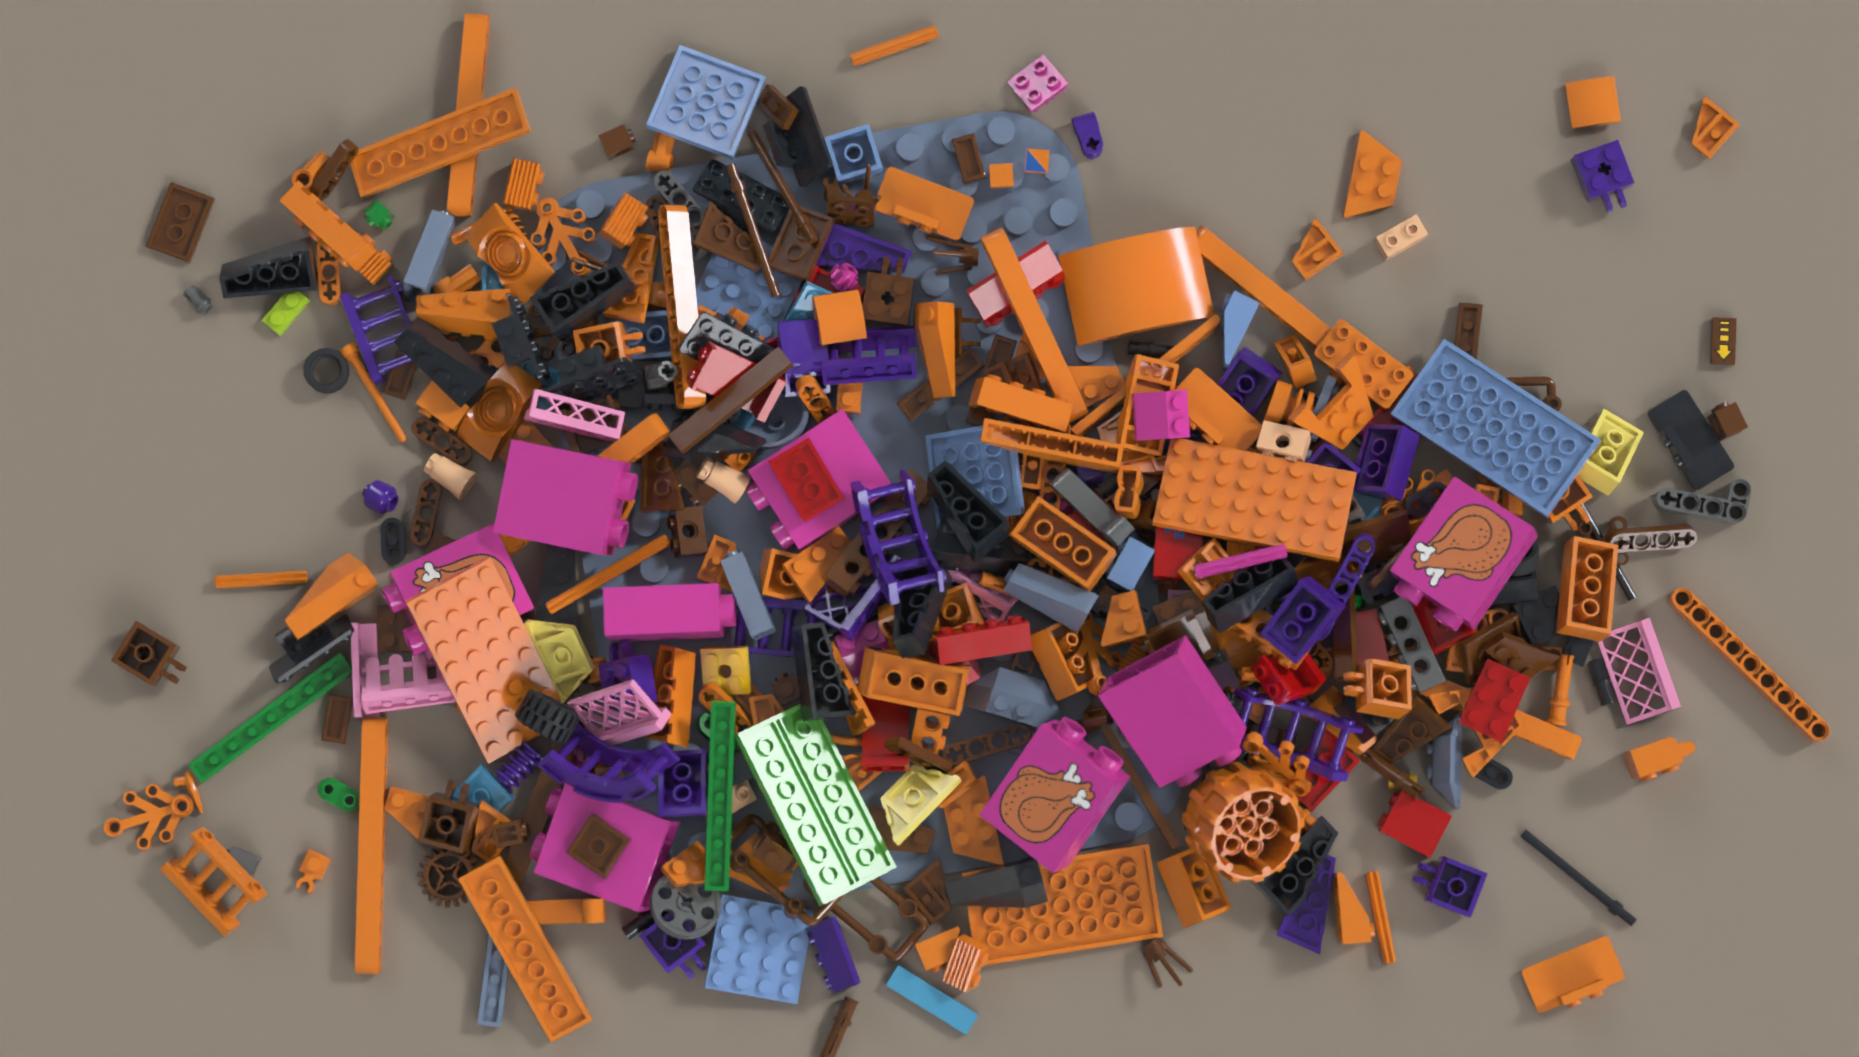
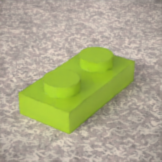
(285, 311)

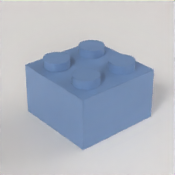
(851, 154)
(1129, 565)

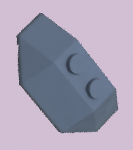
(1013, 697)
(1446, 763)

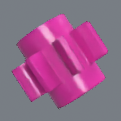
(844, 277)

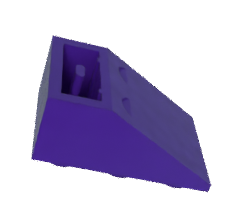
(801, 345)

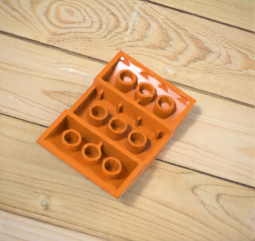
(1136, 285)

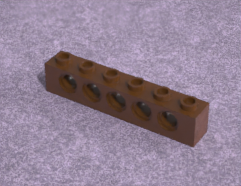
(849, 583)

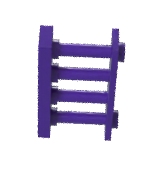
(361, 326)
(872, 368)
(789, 609)

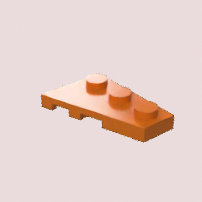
(812, 564)
(1326, 703)

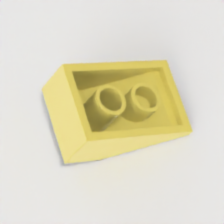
(1613, 453)

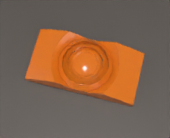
(509, 253)
(1144, 376)
(498, 410)

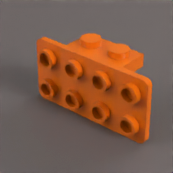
(924, 204)
(1381, 373)
(1218, 414)
(1573, 975)

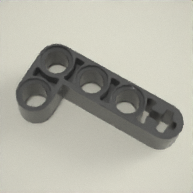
(691, 205)
(1700, 501)
(1091, 508)

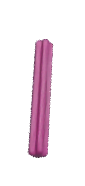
(1240, 561)

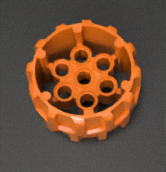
(1268, 845)

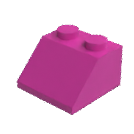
(1161, 415)
(853, 651)

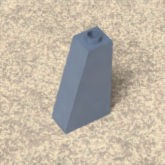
(428, 256)
(747, 595)
(1050, 595)

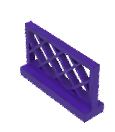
(859, 612)

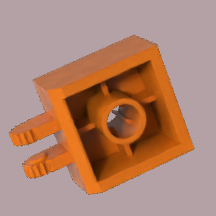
(612, 336)
(1572, 499)
(1381, 688)
(1657, 756)

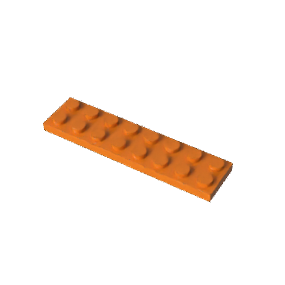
(440, 142)
(525, 948)

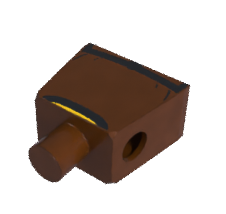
(774, 852)

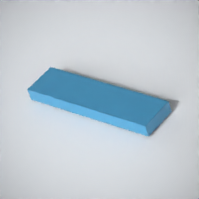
(932, 999)

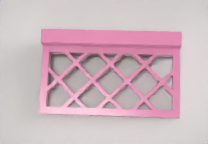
(1658, 665)
(628, 727)

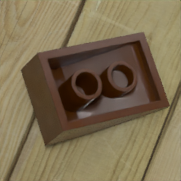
(1181, 604)

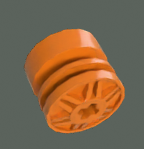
(1283, 404)

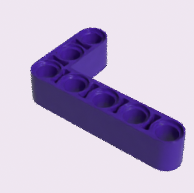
(1344, 574)

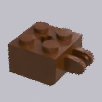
(901, 290)
(162, 654)
(461, 813)

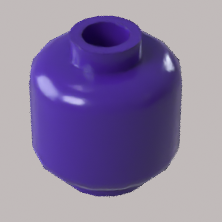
(380, 497)

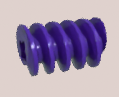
(518, 766)

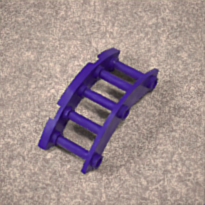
(875, 547)
(642, 764)
(1330, 770)

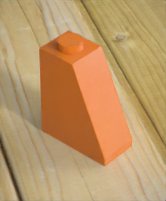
(779, 881)

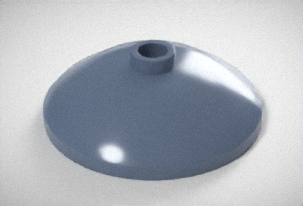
(790, 415)

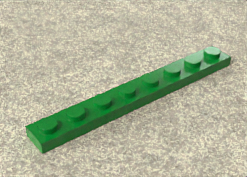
(271, 718)
(720, 795)

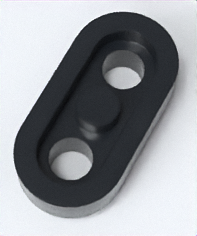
(1425, 499)
(393, 541)
(1489, 773)

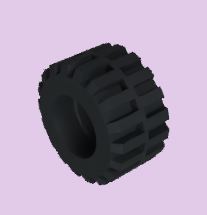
(547, 716)

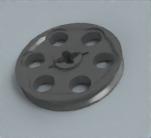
(682, 914)

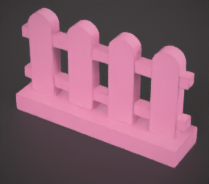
(399, 693)

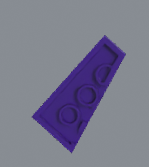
(860, 251)
(1307, 922)

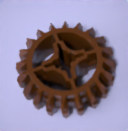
(433, 863)

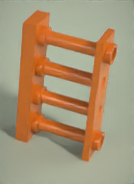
(199, 895)

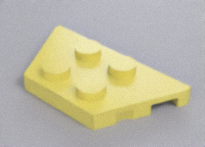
(561, 654)
(915, 798)

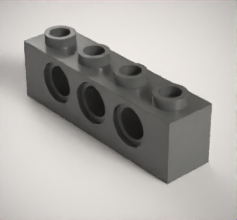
(1401, 608)

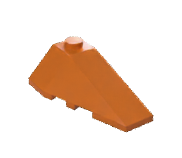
(937, 345)
(334, 591)

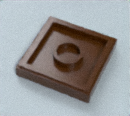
(598, 846)

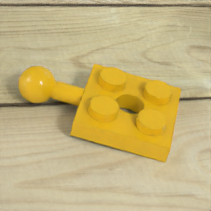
(737, 659)

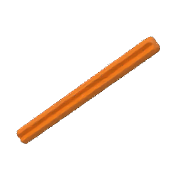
(607, 574)

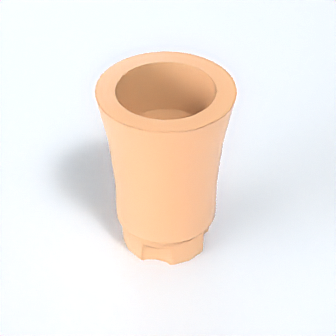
(451, 475)
(723, 479)

